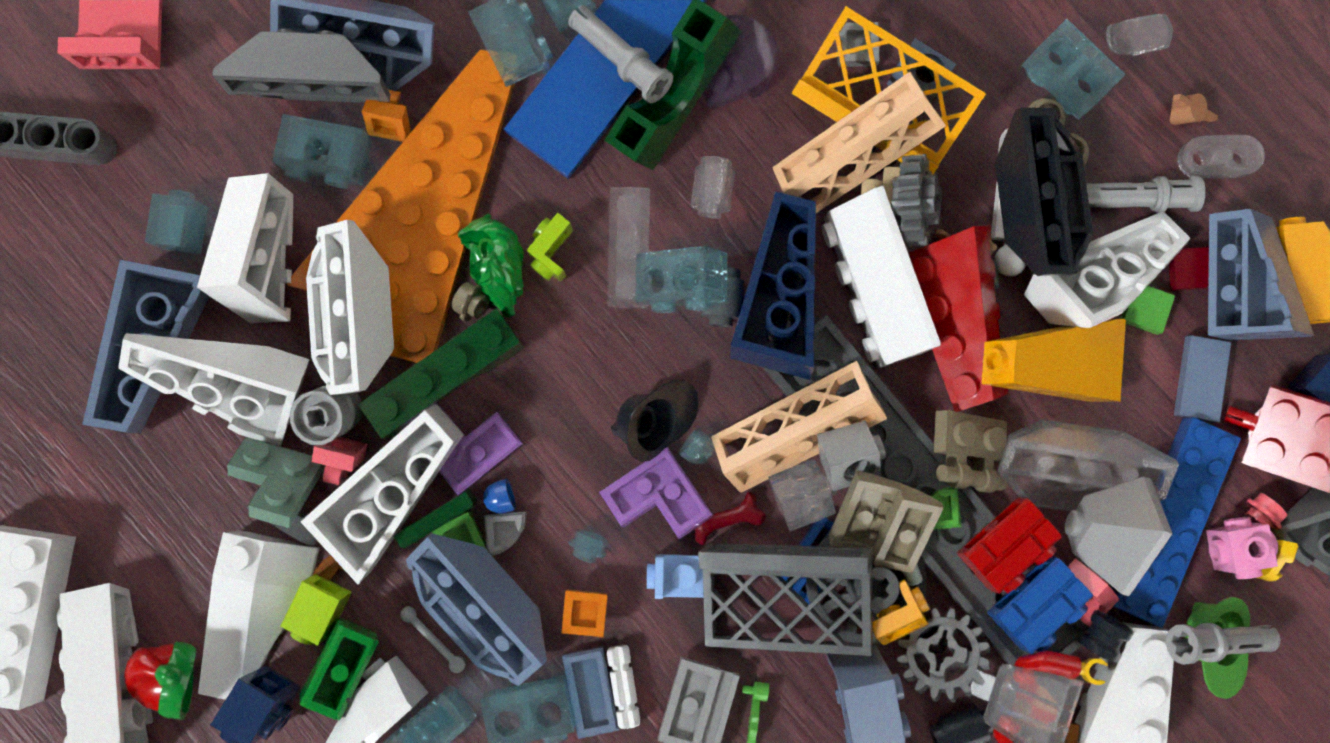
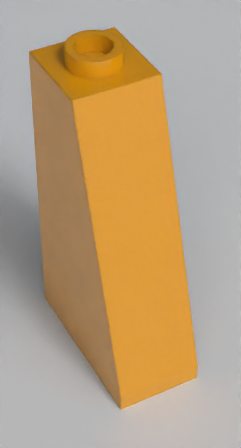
(1060, 362)

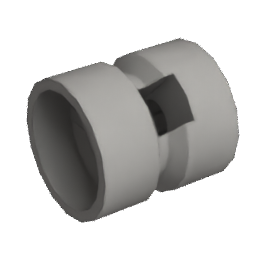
(324, 417)

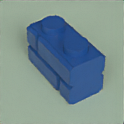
(1041, 606)

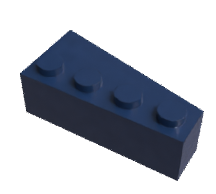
(778, 306)

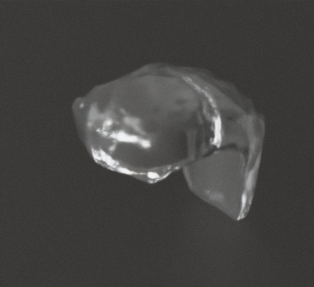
(1140, 35)

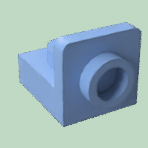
(675, 576)

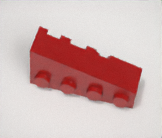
(961, 299)

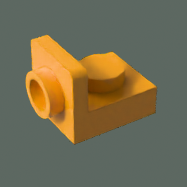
(897, 621)

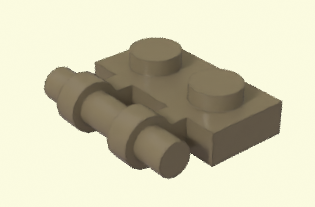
(970, 437)

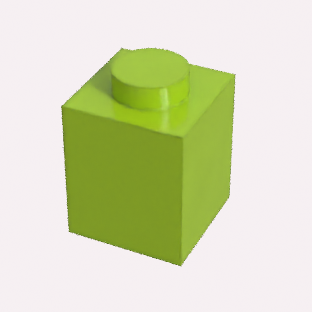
(315, 610)

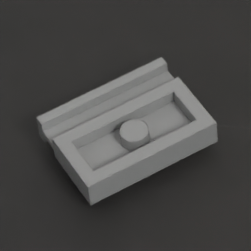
(698, 703)

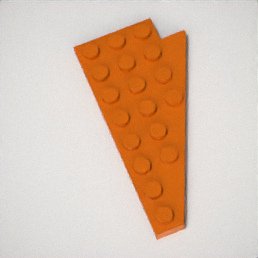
(425, 199)

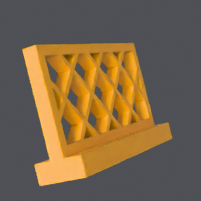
(838, 105)

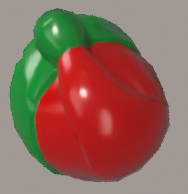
(162, 678)

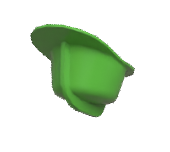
(1227, 675)

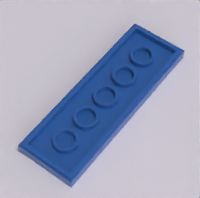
(583, 87)

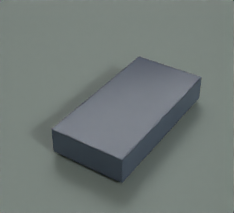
(1202, 378)
(590, 692)

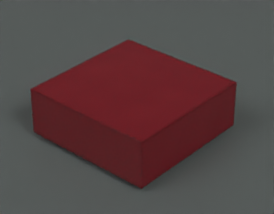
(1190, 269)

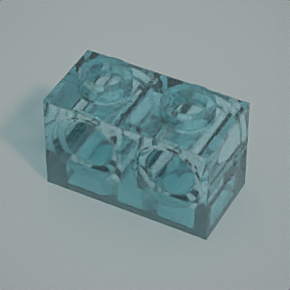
(1079, 62)
(680, 273)
(525, 703)

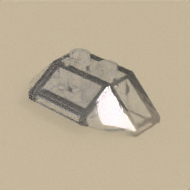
(1065, 461)

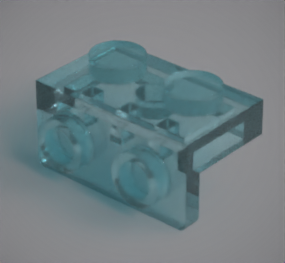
(510, 40)

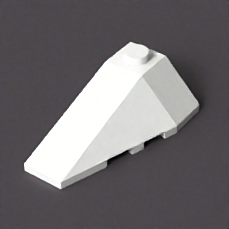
(1109, 273)
(248, 601)
(378, 703)

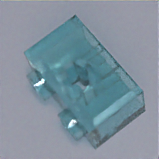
(304, 138)

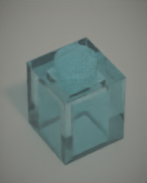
(176, 222)

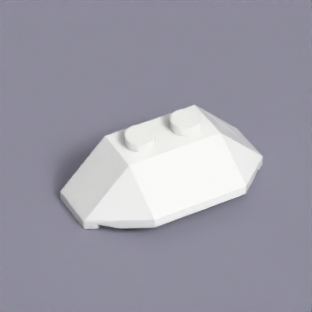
(348, 308)

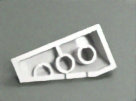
(235, 381)

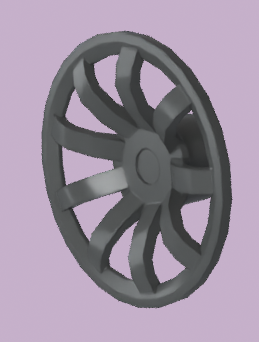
(884, 593)

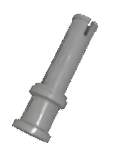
(631, 63)
(1156, 194)
(1213, 643)

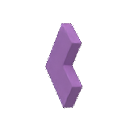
(479, 452)
(659, 484)

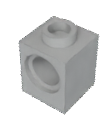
(849, 450)

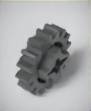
(916, 200)
(962, 658)

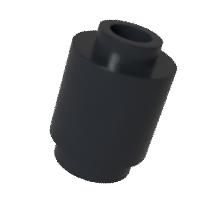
(962, 726)

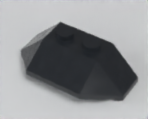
(1043, 193)

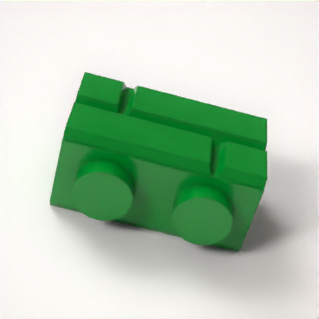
(338, 669)

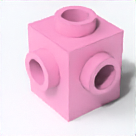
(1242, 547)

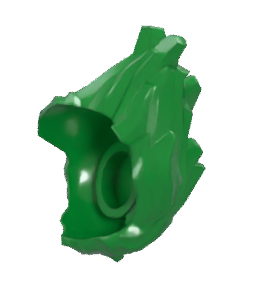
(495, 261)

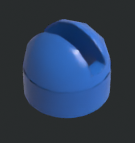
(500, 497)

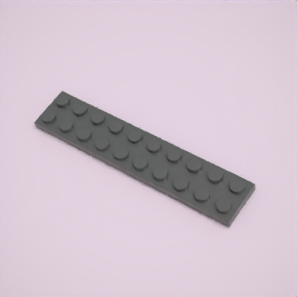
(913, 463)

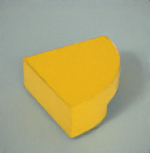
(1286, 553)

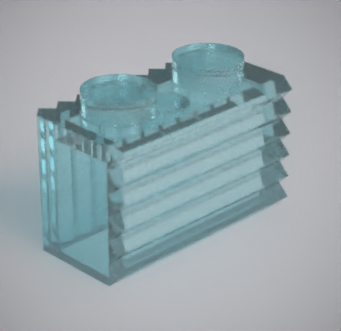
(438, 721)

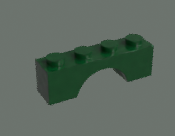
(698, 50)
(439, 374)

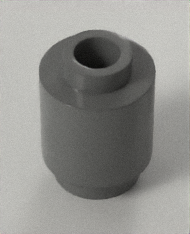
(724, 313)

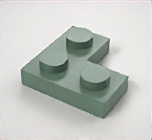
(283, 475)

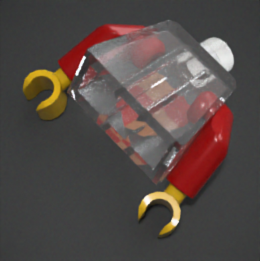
(1034, 696)

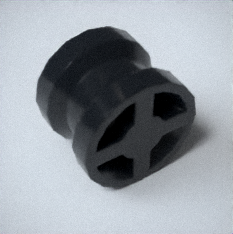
(1105, 636)

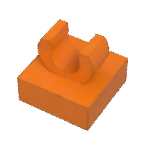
(387, 118)
(584, 613)

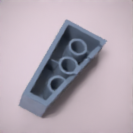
(142, 303)

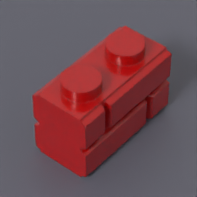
(1010, 546)

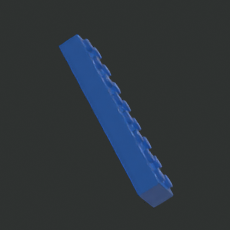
(1203, 462)

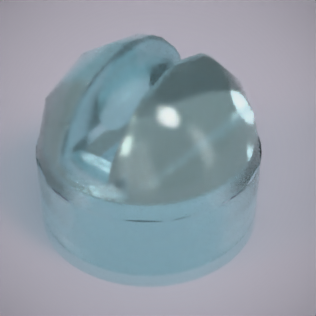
(697, 448)

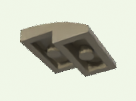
(885, 518)

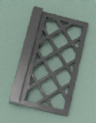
(794, 562)

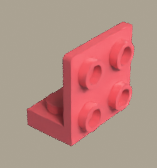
(115, 35)

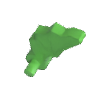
(759, 693)

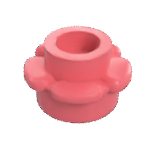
(1265, 511)

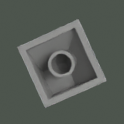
(1119, 532)

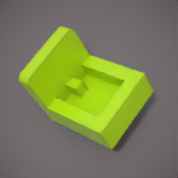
(548, 239)

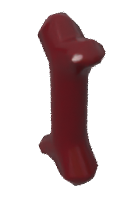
(744, 512)

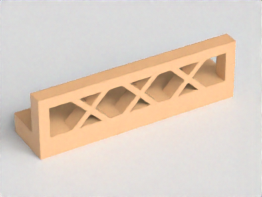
(852, 142)
(798, 434)

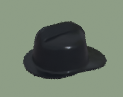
(656, 419)

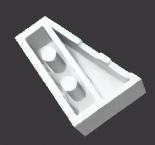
(248, 249)
(1136, 693)

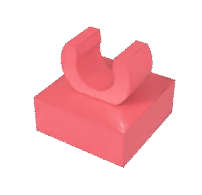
(339, 457)

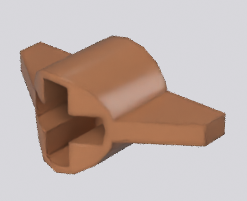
(1190, 109)

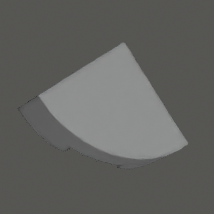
(503, 530)

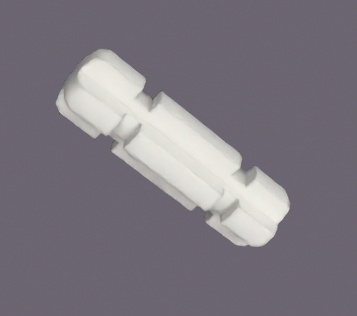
(623, 686)

